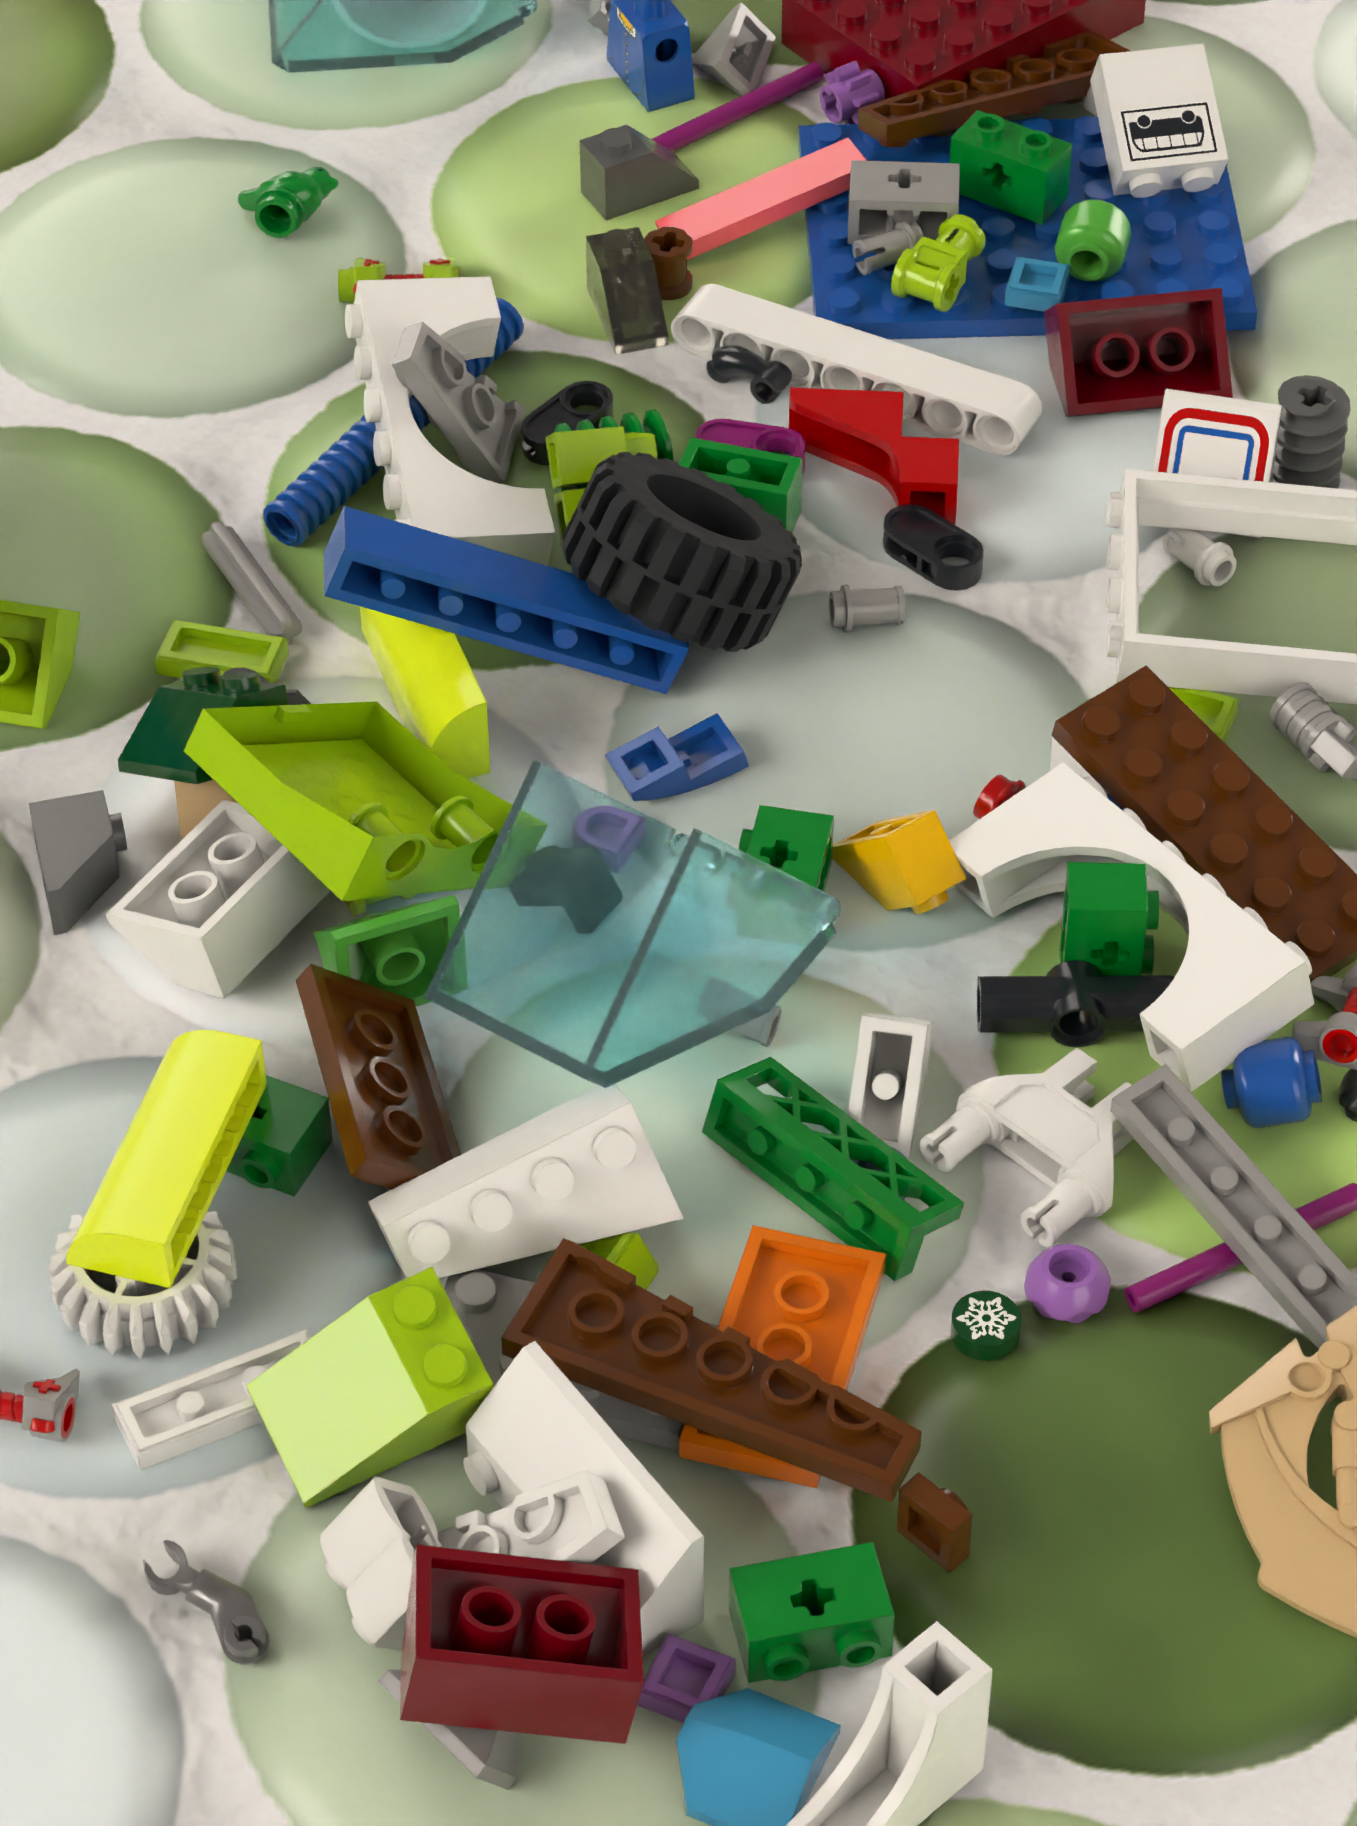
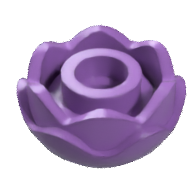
(1070, 1300)

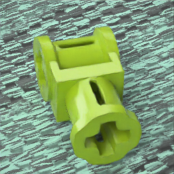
(938, 266)

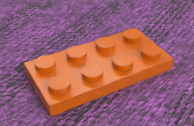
(799, 1304)

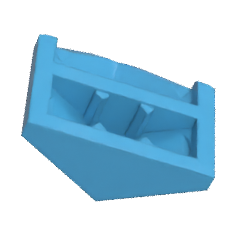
(751, 1759)

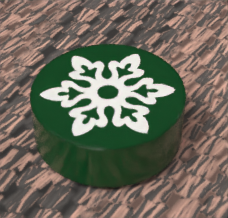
(985, 1325)

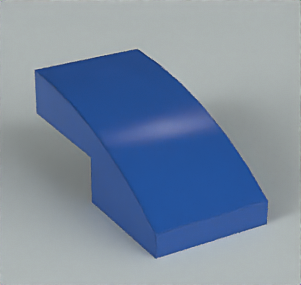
(664, 767)

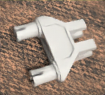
(1045, 1130)

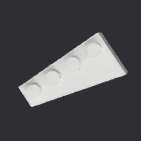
(559, 1176)

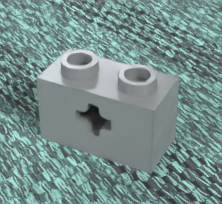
(898, 192)

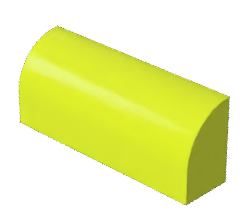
(432, 689)
(172, 1158)

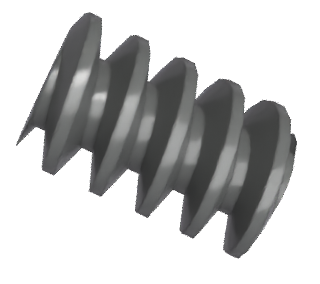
(1311, 432)

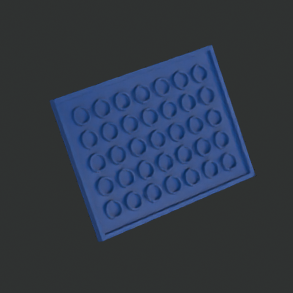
(1174, 245)

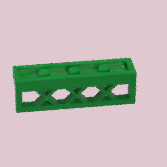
(816, 1169)

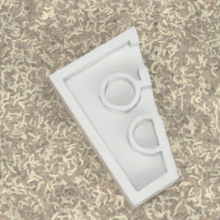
(556, 1521)

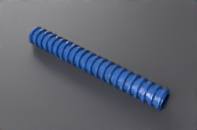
(351, 459)

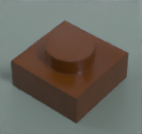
(934, 1521)

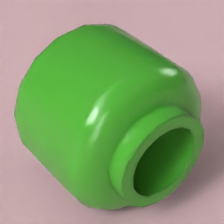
(1093, 240)

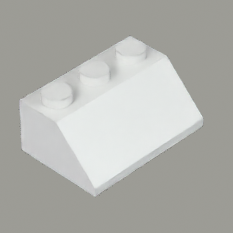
(217, 902)

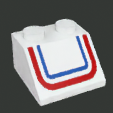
(1217, 437)

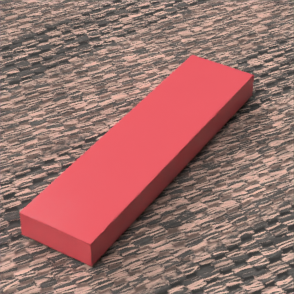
(766, 198)

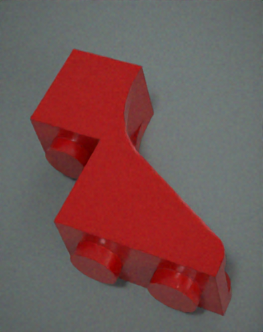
(865, 436)

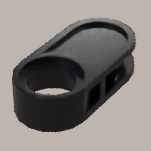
(561, 410)
(924, 538)

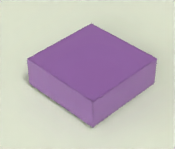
(683, 1677)

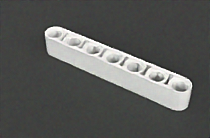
(823, 354)

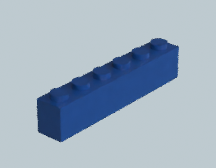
(492, 599)

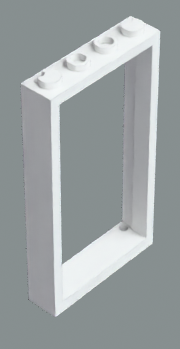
(1230, 508)

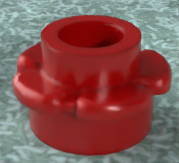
(996, 793)

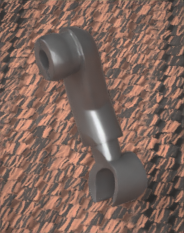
(230, 1606)

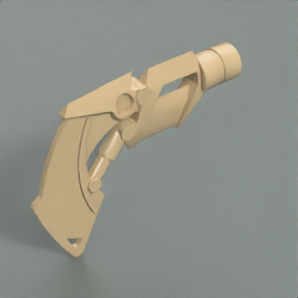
(1265, 1435)

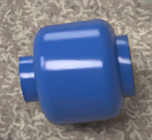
(1273, 1083)

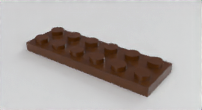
(1217, 813)

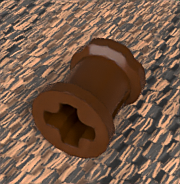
(669, 252)

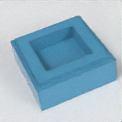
(1036, 284)

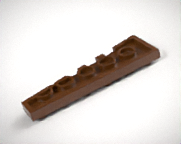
(1021, 88)

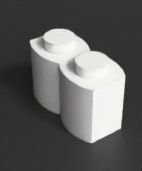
(372, 1557)

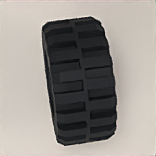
(681, 552)

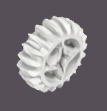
(143, 1312)

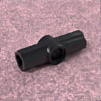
(1067, 1002)

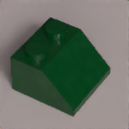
(167, 723)

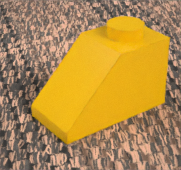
(902, 861)

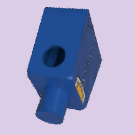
(651, 51)

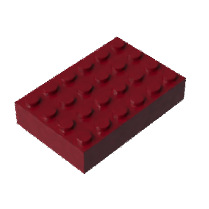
(941, 39)

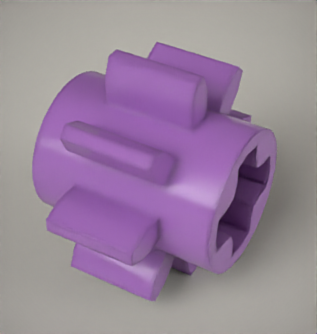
(848, 91)

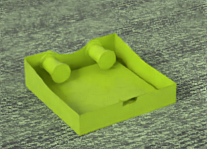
(352, 796)

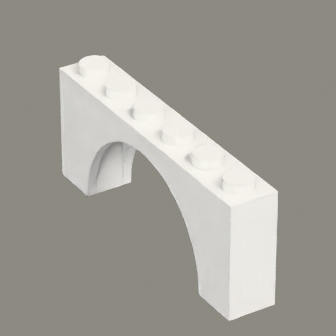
(418, 479)
(1235, 974)
(916, 1741)

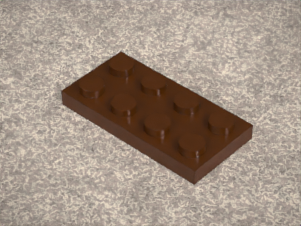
(377, 1078)

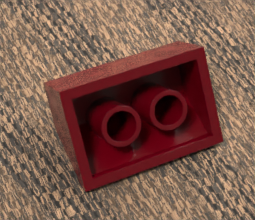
(1135, 347)
(521, 1645)

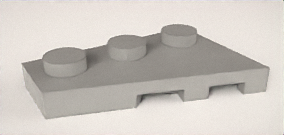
(458, 403)

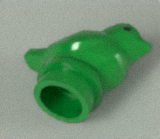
(287, 199)

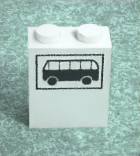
(1159, 120)

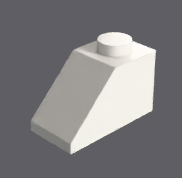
(890, 1077)

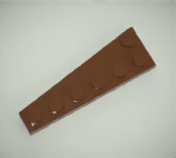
(670, 1362)

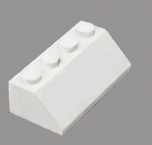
(544, 1430)

